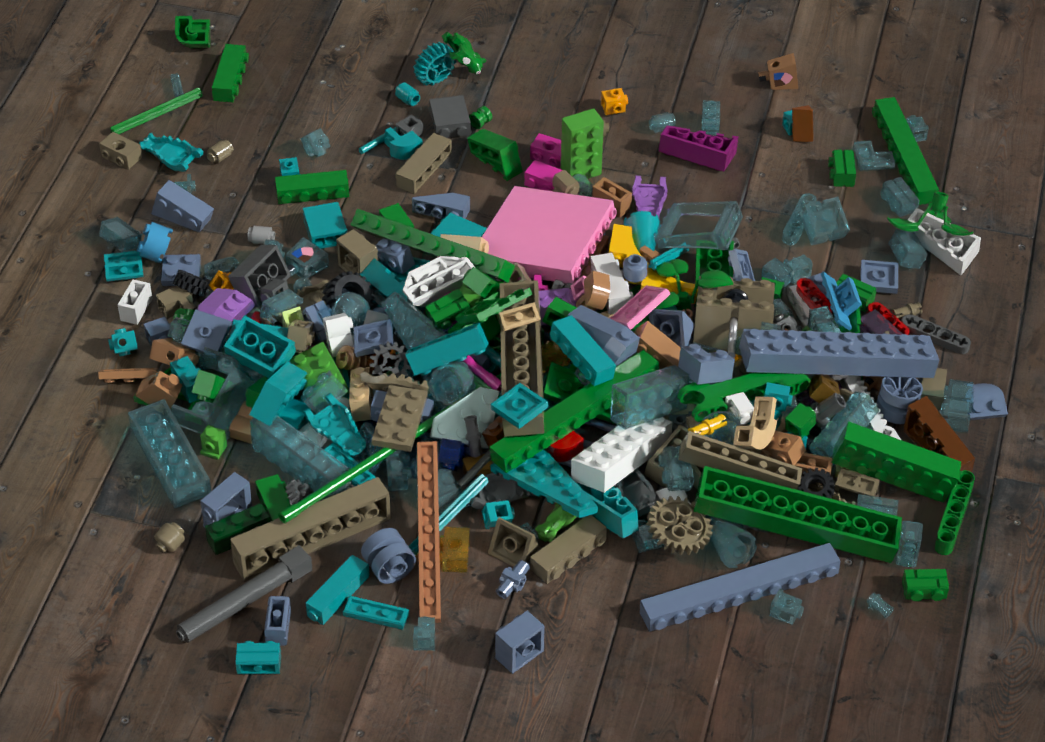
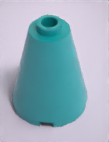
(643, 228)

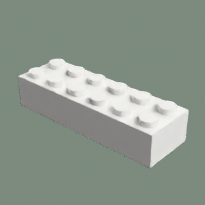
(619, 454)

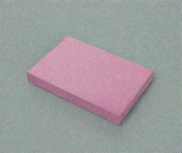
(640, 306)

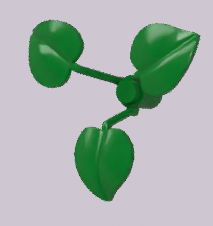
(938, 210)
(683, 300)

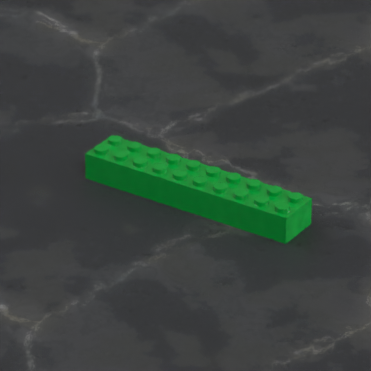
(798, 514)

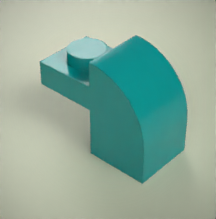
(402, 146)

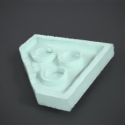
(451, 422)

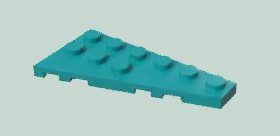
(547, 478)

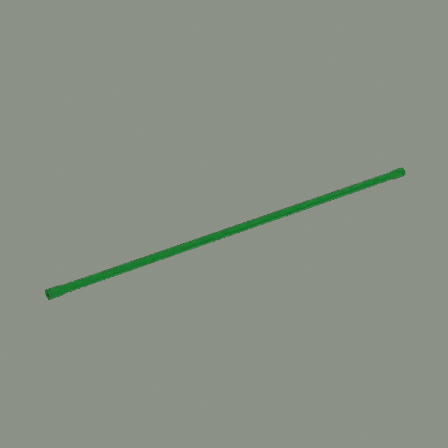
(295, 509)

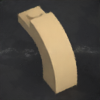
(761, 428)

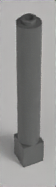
(290, 567)

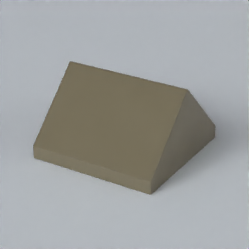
(512, 543)

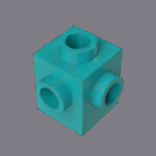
(130, 339)

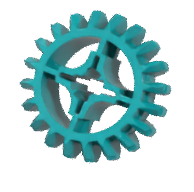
(434, 64)

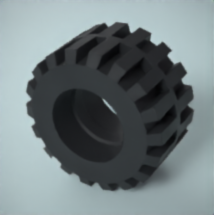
(348, 281)

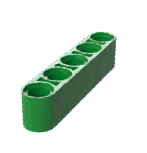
(954, 513)

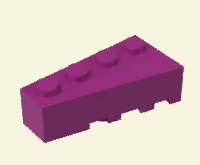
(698, 147)

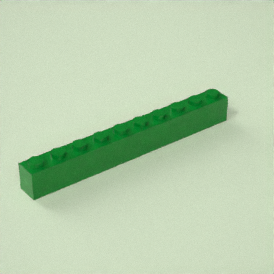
(431, 244)
(569, 414)

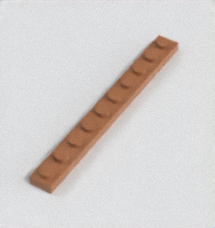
(428, 530)

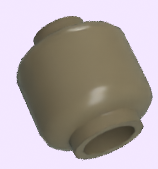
(169, 537)

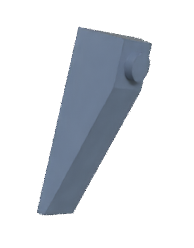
(610, 335)

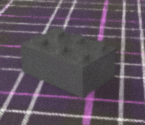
(258, 271)

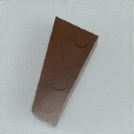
(932, 432)

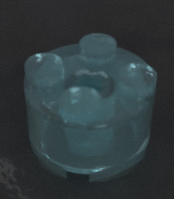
(451, 382)

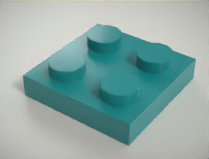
(519, 405)

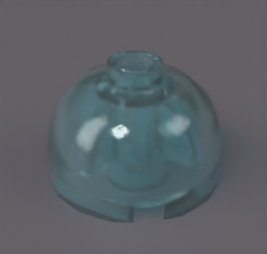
(353, 306)

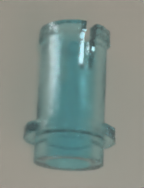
(880, 605)

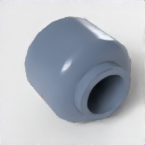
(635, 268)

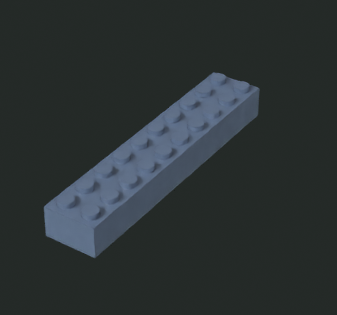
(838, 353)

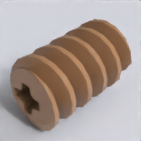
(347, 359)

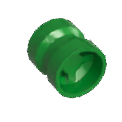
(480, 117)

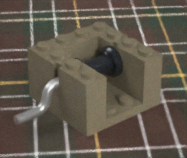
(730, 309)

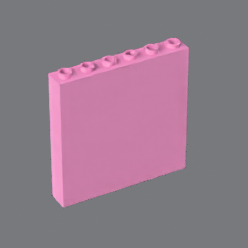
(549, 231)

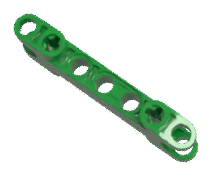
(712, 397)

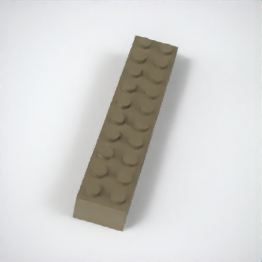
(522, 357)

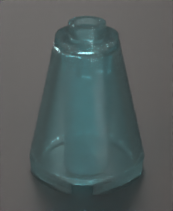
(732, 542)

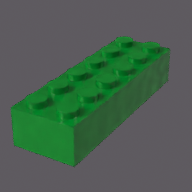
(896, 462)

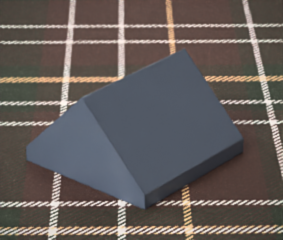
(673, 324)

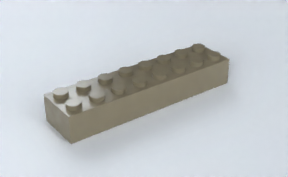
(312, 529)

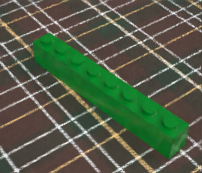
(904, 149)

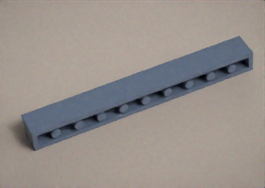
(739, 587)

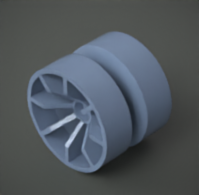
(895, 397)
(388, 555)

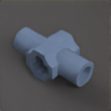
(512, 579)

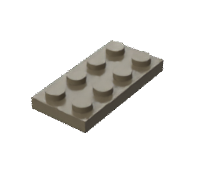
(399, 418)

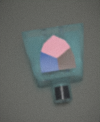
(306, 259)

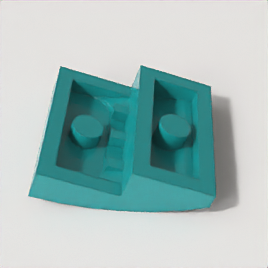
(123, 266)

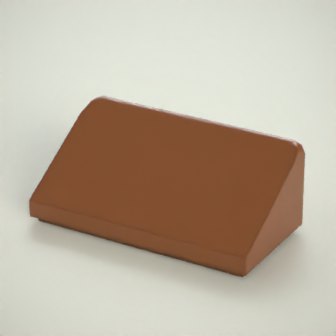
(802, 124)

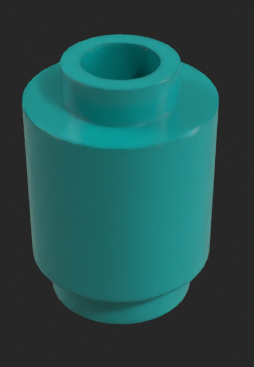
(407, 94)

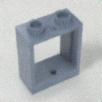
(233, 488)

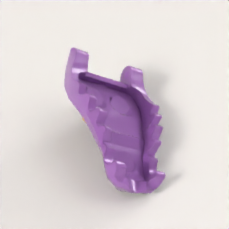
(649, 196)

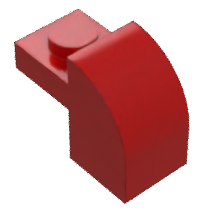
(567, 447)

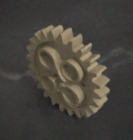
(679, 526)

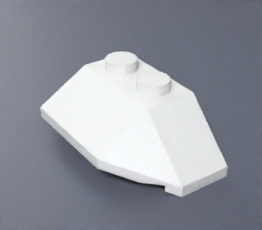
(435, 279)

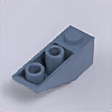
(441, 205)

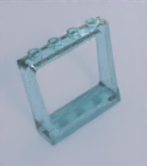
(720, 238)

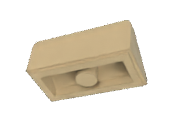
(518, 316)

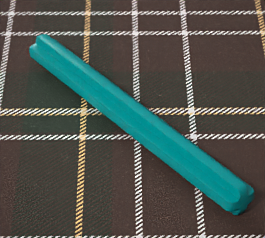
(456, 506)

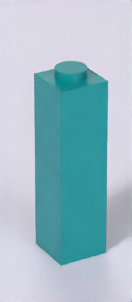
(337, 589)

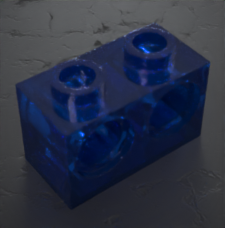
(452, 454)

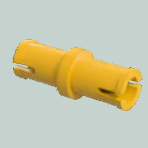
(708, 426)

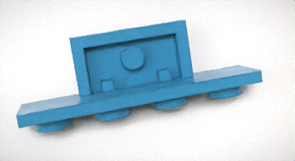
(843, 299)

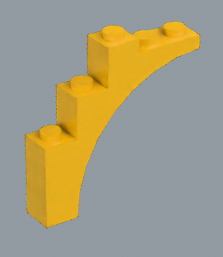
(623, 246)

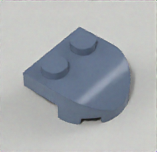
(988, 402)

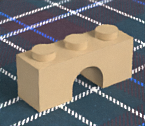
(360, 395)

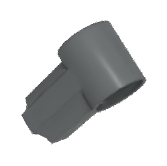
(827, 409)

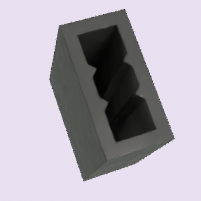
(450, 116)

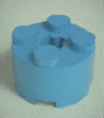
(154, 242)

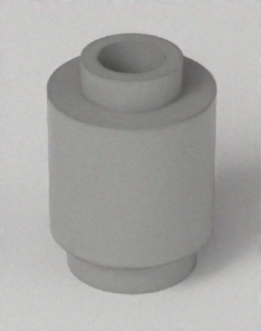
(259, 234)

